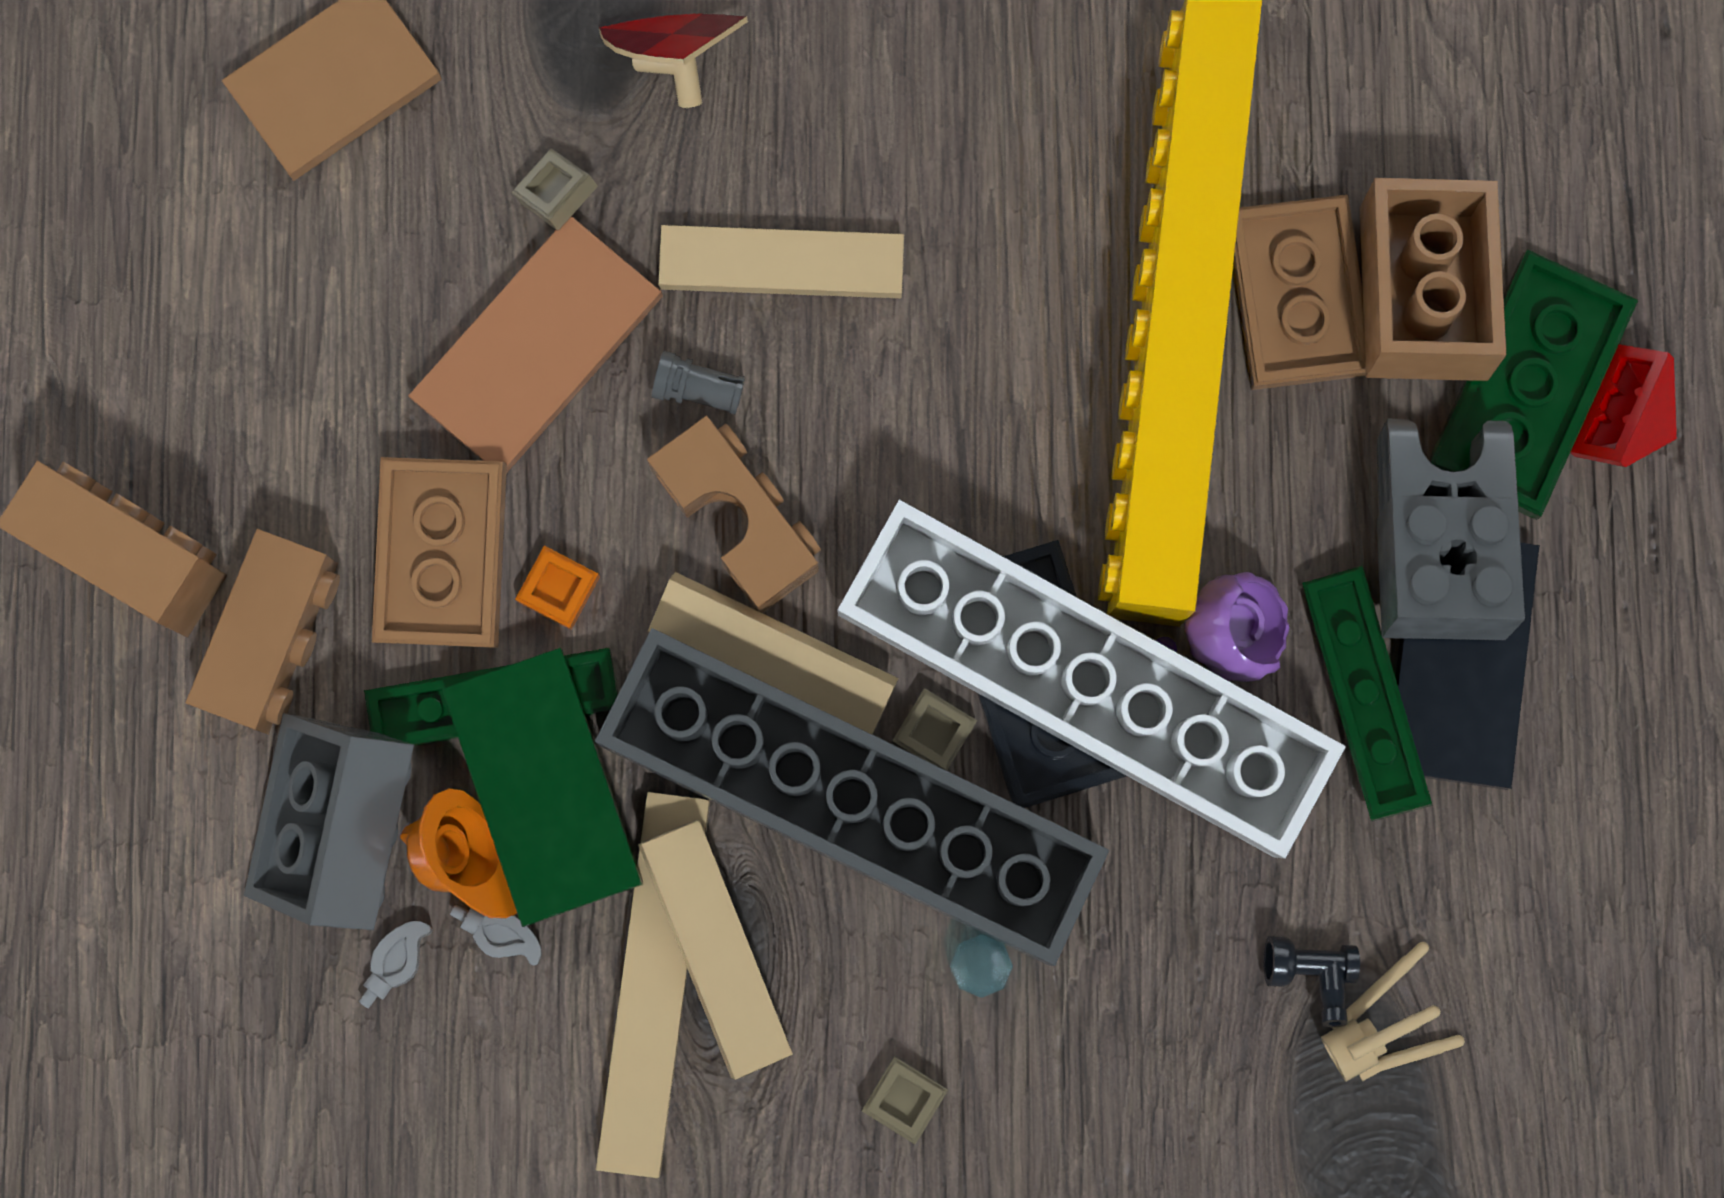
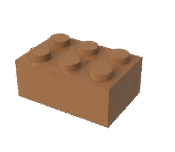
(1432, 279)
(114, 545)

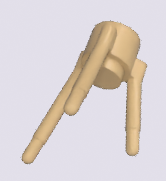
(1358, 1045)

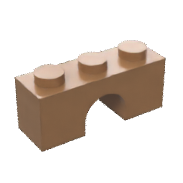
(707, 468)

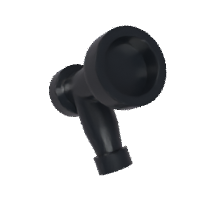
(1333, 967)

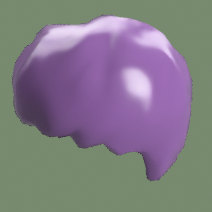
(1238, 627)

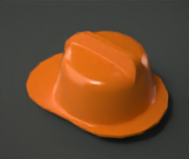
(456, 854)

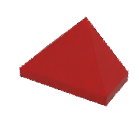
(1631, 409)

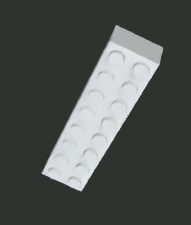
(1091, 680)

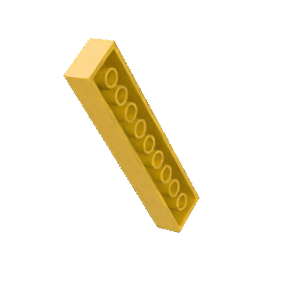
(1183, 311)

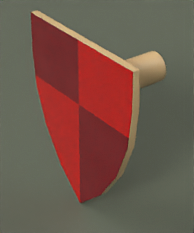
(671, 46)

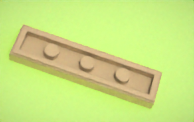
(781, 261)
(773, 652)
(715, 949)

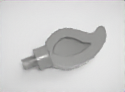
(500, 936)
(395, 960)

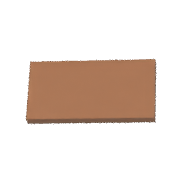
(536, 345)

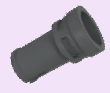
(696, 384)

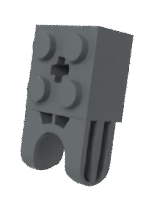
(1454, 520)

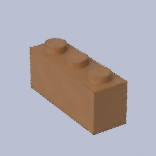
(264, 632)

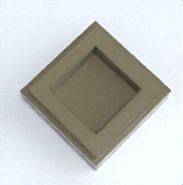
(554, 189)
(934, 730)
(904, 1100)

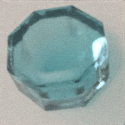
(981, 966)

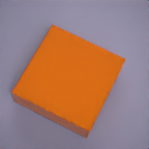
(557, 587)

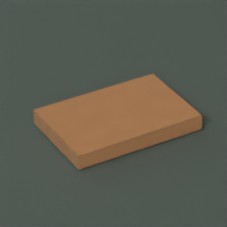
(331, 81)
(1299, 292)
(439, 552)

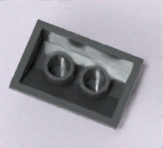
(328, 823)

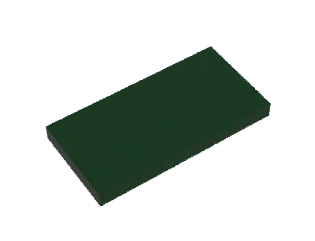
(1557, 353)
(542, 787)

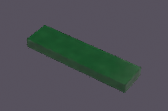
(1367, 694)
(420, 714)

